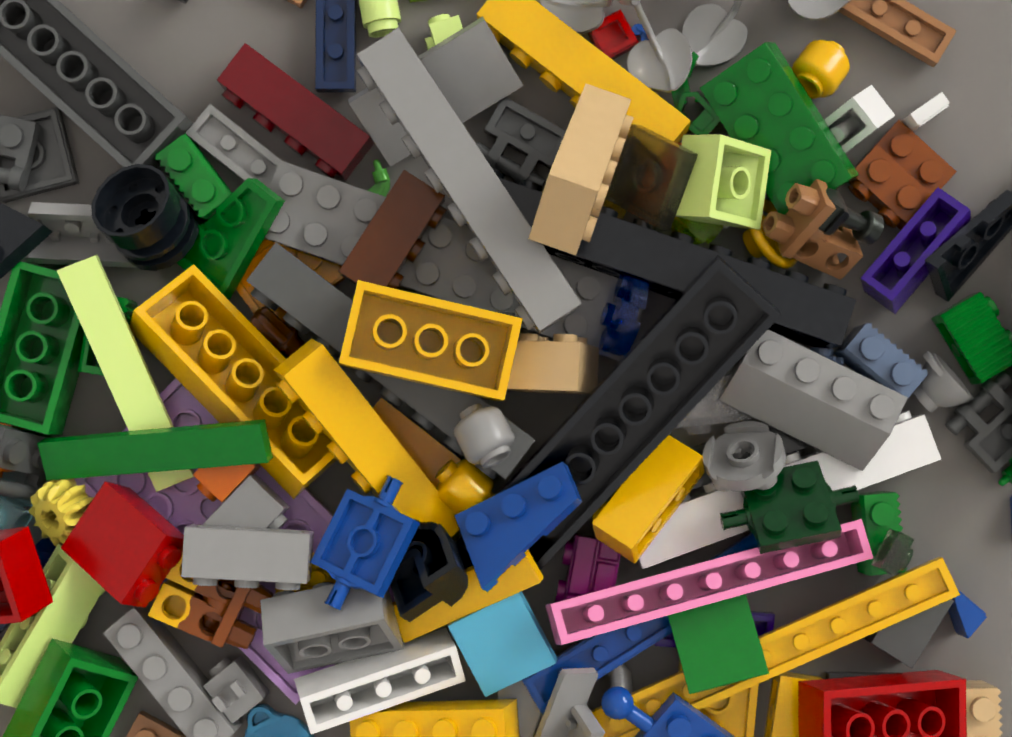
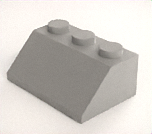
(312, 634)

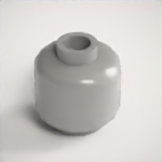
(484, 435)

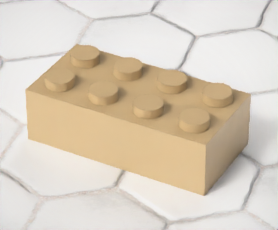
(582, 170)

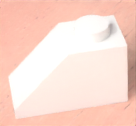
(859, 118)

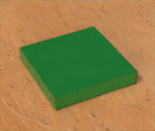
(718, 644)

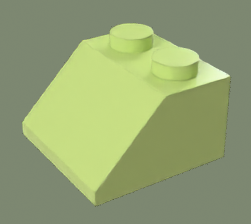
(725, 182)

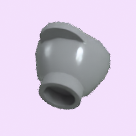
(941, 385)

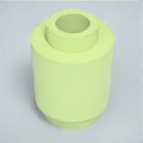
(379, 16)

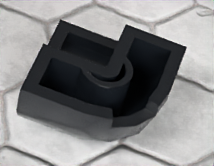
(429, 572)

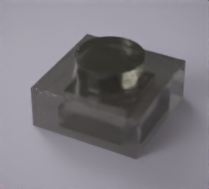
(894, 552)

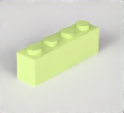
(25, 642)

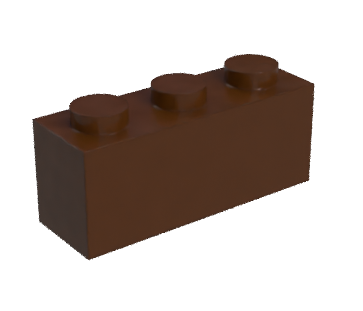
(395, 233)

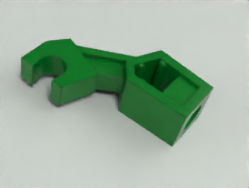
(707, 119)

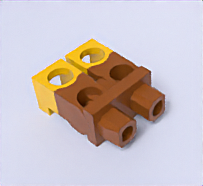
(208, 610)

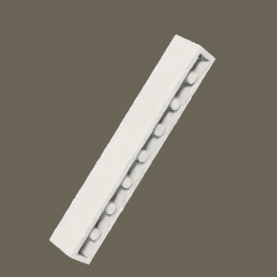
(698, 521)

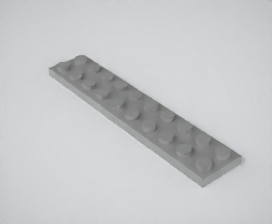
(330, 217)

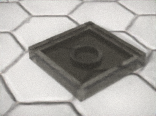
(651, 176)

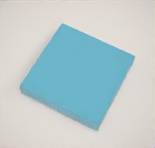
(503, 643)

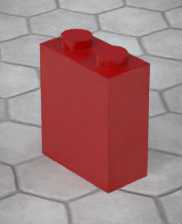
(125, 545)

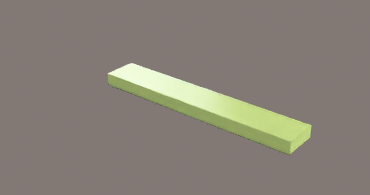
(118, 354)

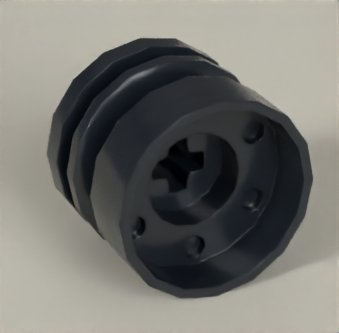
(145, 217)

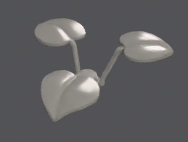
(721, 38)
(658, 62)

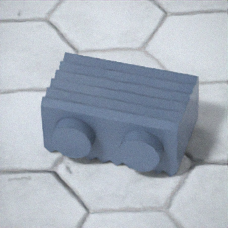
(880, 360)

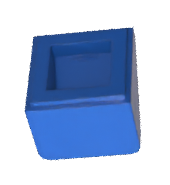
(965, 615)

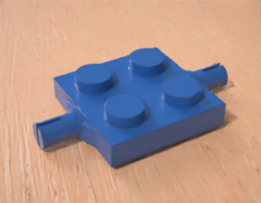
(365, 543)

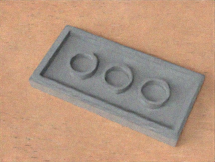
(468, 72)

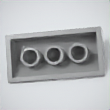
(813, 399)

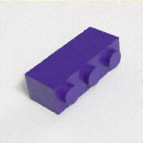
(902, 263)

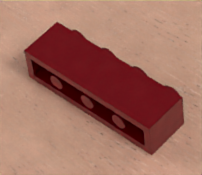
(295, 112)

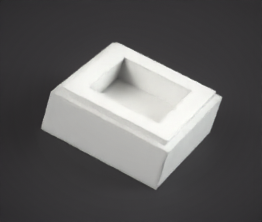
(926, 112)

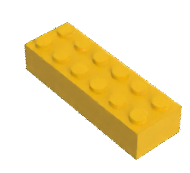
(230, 372)

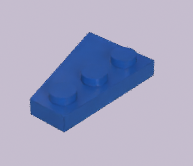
(510, 522)

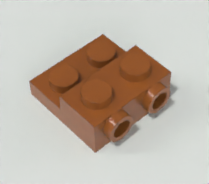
(899, 175)

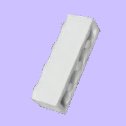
(379, 681)

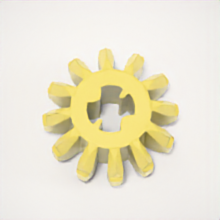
(59, 508)

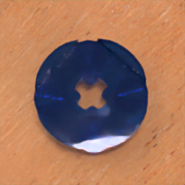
(622, 315)

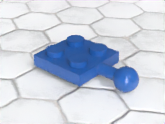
(672, 719)

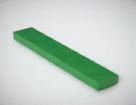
(156, 450)

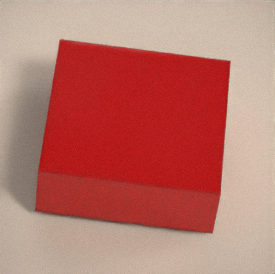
(614, 36)

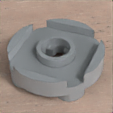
(746, 474)

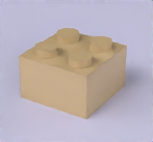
(554, 366)

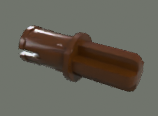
(276, 331)

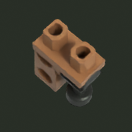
(821, 228)

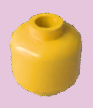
(821, 68)
(463, 485)

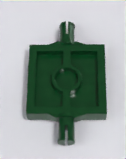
(793, 511)

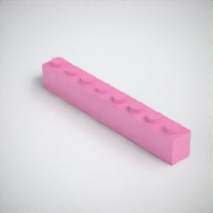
(702, 585)

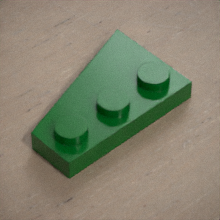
(234, 235)

